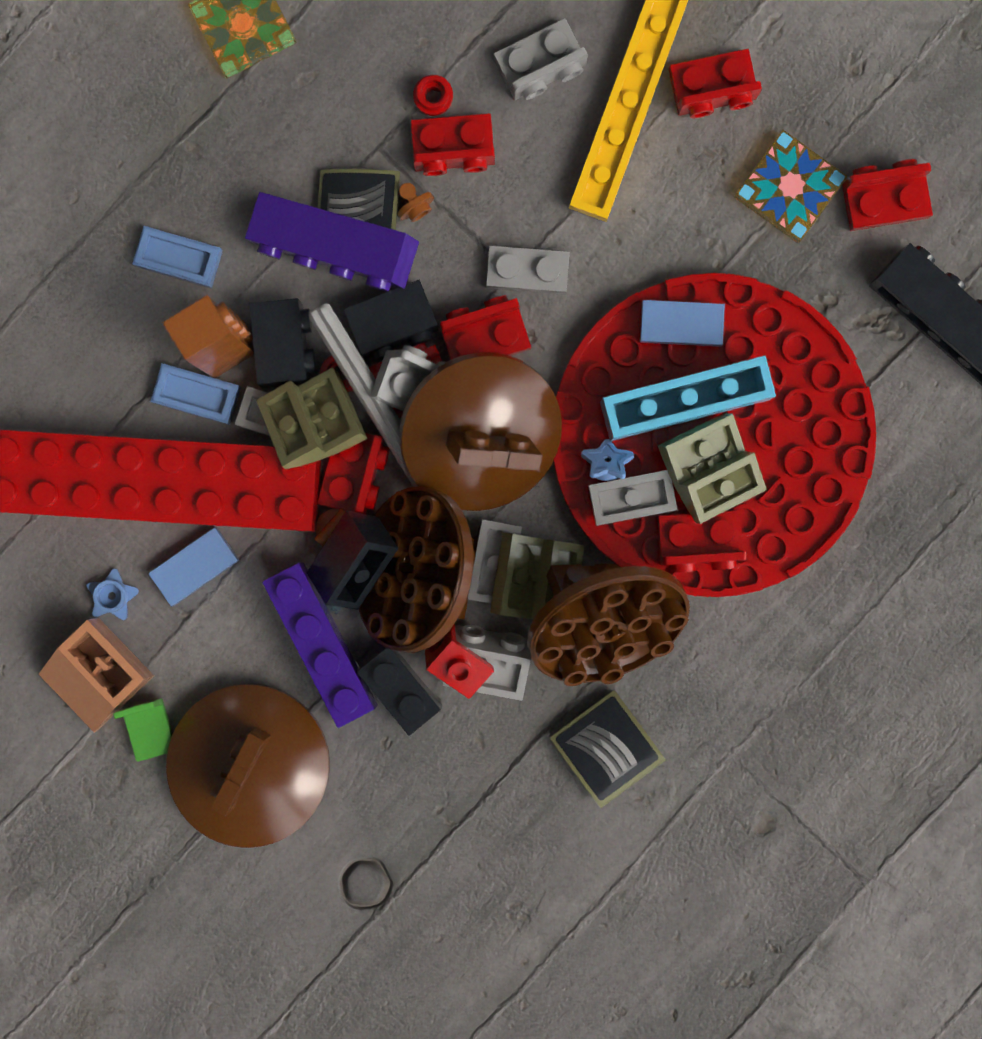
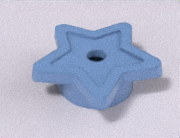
(607, 470)
(103, 603)

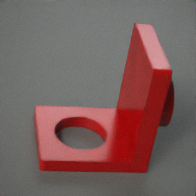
(457, 665)

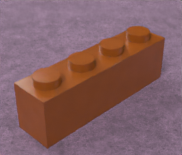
(210, 336)

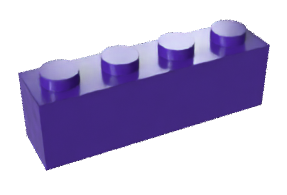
(332, 241)
(320, 644)

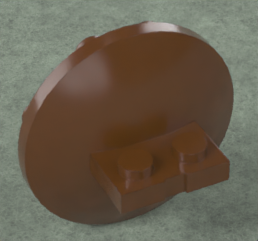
(481, 430)
(428, 575)
(606, 621)
(248, 765)

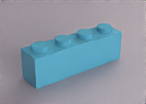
(687, 398)

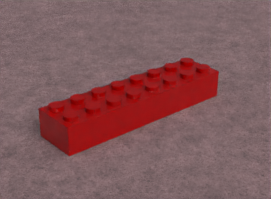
(155, 481)

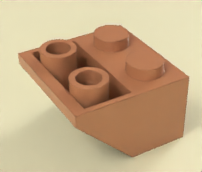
(95, 673)

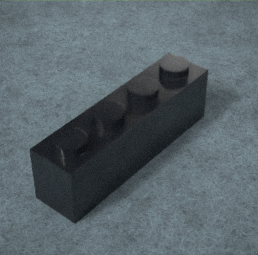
(934, 305)

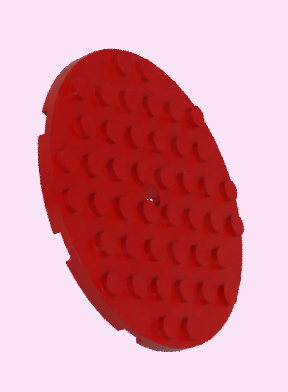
(808, 440)

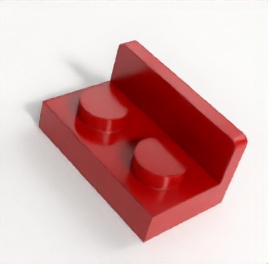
(714, 83)
(453, 143)
(887, 195)
(490, 329)
(352, 475)
(687, 542)

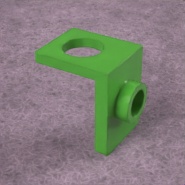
(147, 728)

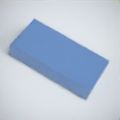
(177, 257)
(682, 323)
(195, 394)
(193, 566)

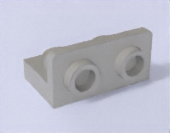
(541, 60)
(400, 375)
(505, 652)

